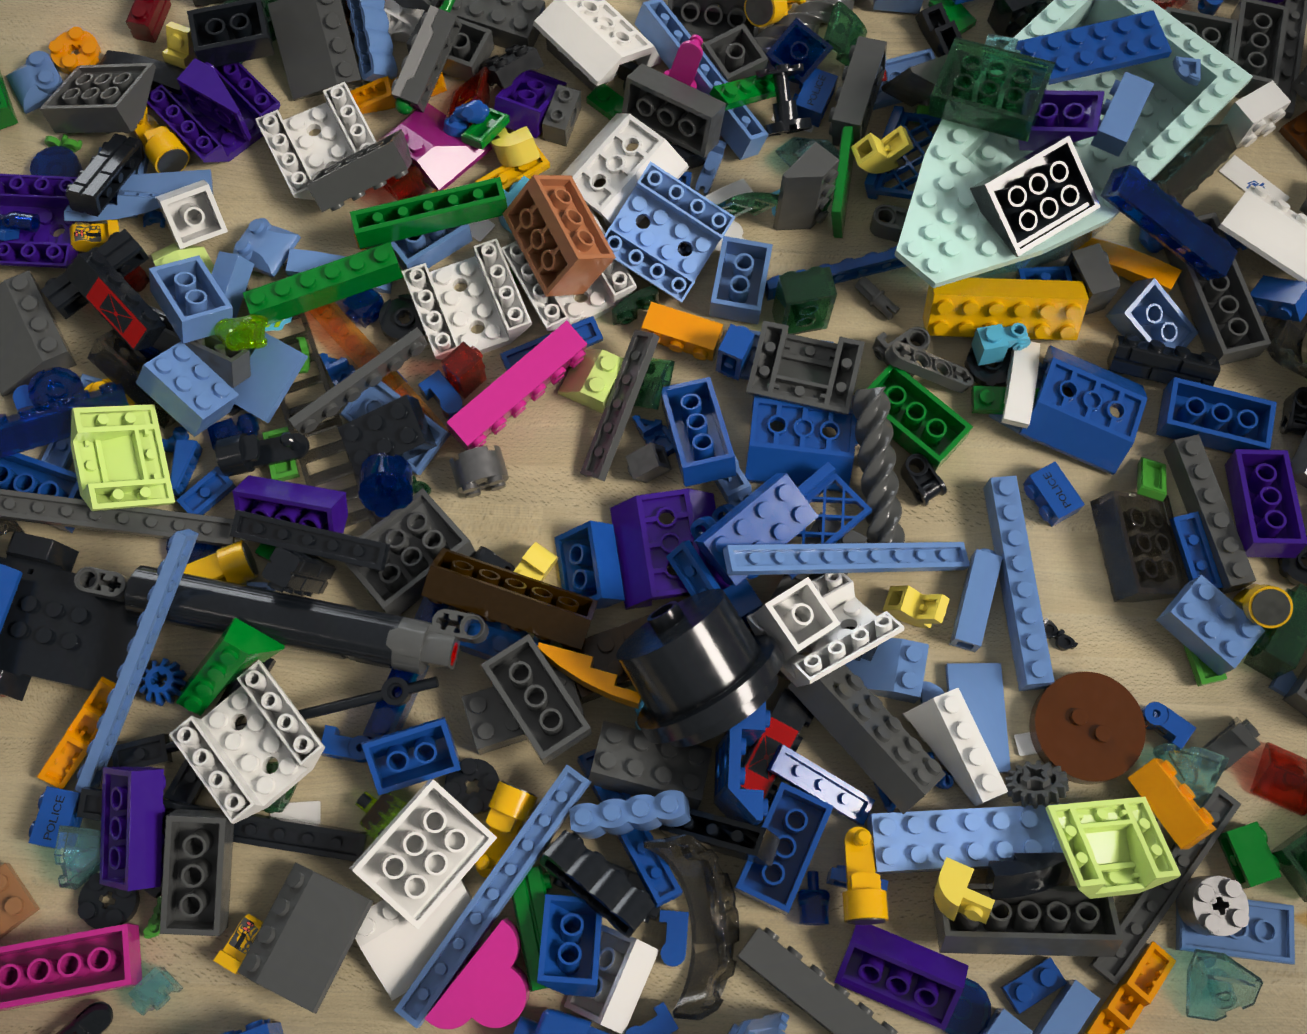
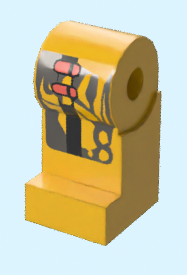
(87, 236)
(239, 944)

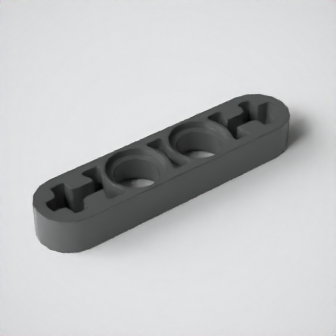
(905, 356)

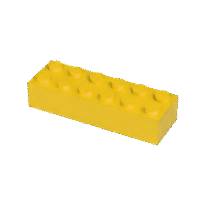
(1044, 306)

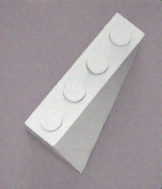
(958, 745)

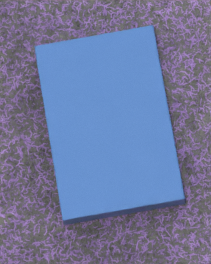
(271, 377)

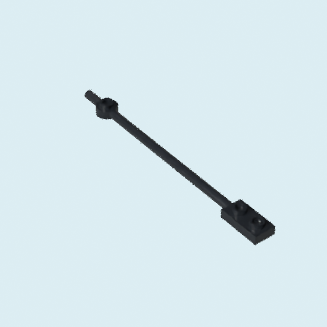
(158, 749)

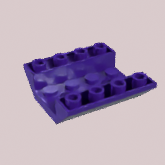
(206, 137)
(48, 199)
(646, 542)

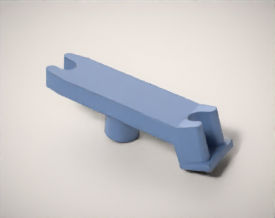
(710, 168)

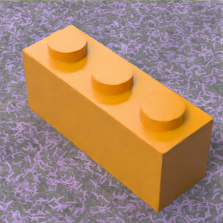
(683, 331)
(1172, 803)

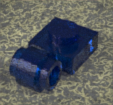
(246, 424)

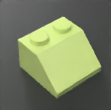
(592, 379)

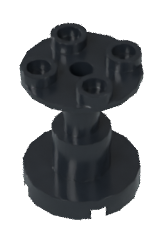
(785, 109)

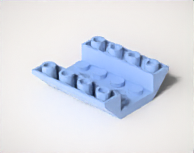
(675, 217)

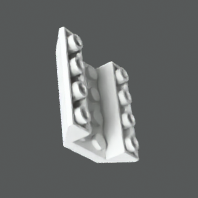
(594, 37)
(304, 155)
(609, 160)
(487, 301)
(553, 311)
(840, 644)
(235, 760)

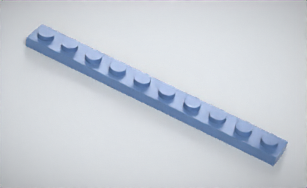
(844, 558)
(139, 653)
(492, 897)

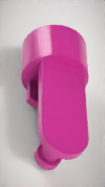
(687, 61)

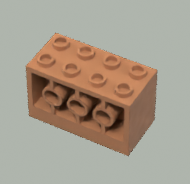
(558, 235)

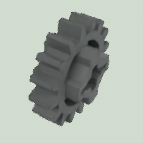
(1037, 784)

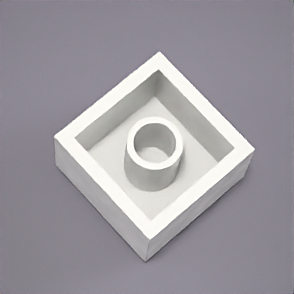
(1256, 114)
(192, 214)
(797, 618)

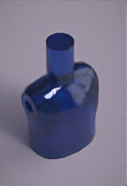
(21, 221)
(813, 902)

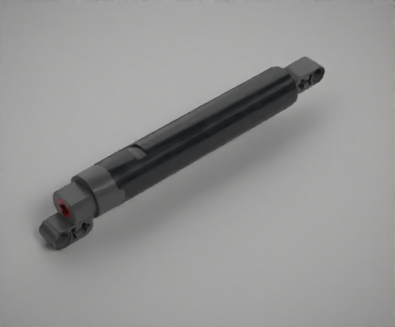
(297, 620)

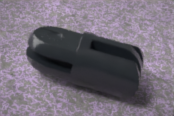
(91, 1020)

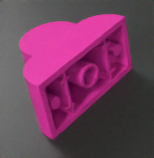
(488, 987)

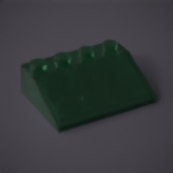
(991, 89)

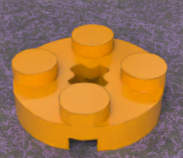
(68, 42)

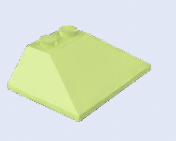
(120, 457)
(1113, 846)

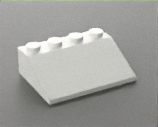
(1270, 230)
(423, 853)
(399, 949)

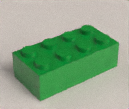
(921, 419)

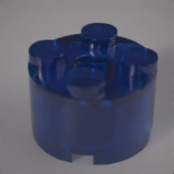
(385, 483)

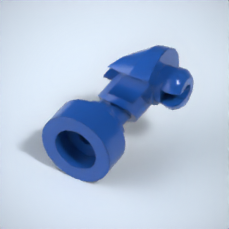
(470, 112)

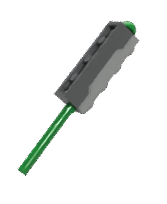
(426, 58)

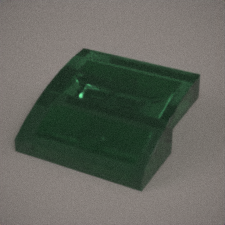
(843, 31)
(749, 203)
(657, 376)

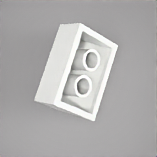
(621, 978)

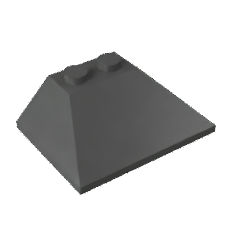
(805, 369)

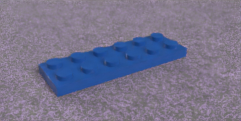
(1100, 46)

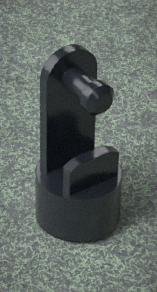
(245, 452)

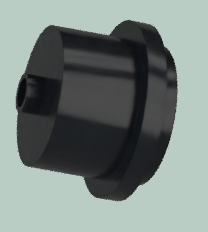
(698, 669)

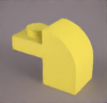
(179, 46)
(515, 148)
(882, 154)
(536, 562)
(915, 608)
(954, 895)

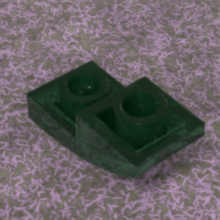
(627, 309)

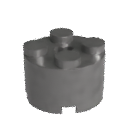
(479, 470)
(1213, 905)

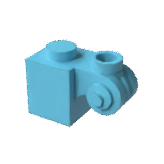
(993, 341)

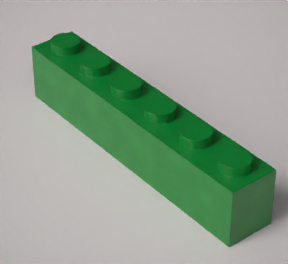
(429, 213)
(324, 284)

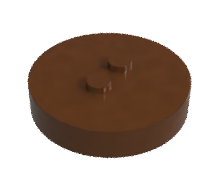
(1087, 727)

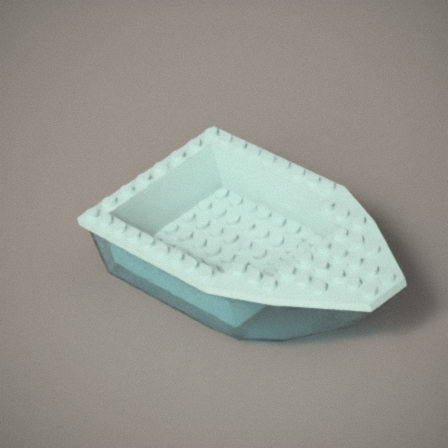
(947, 233)

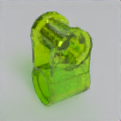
(246, 332)

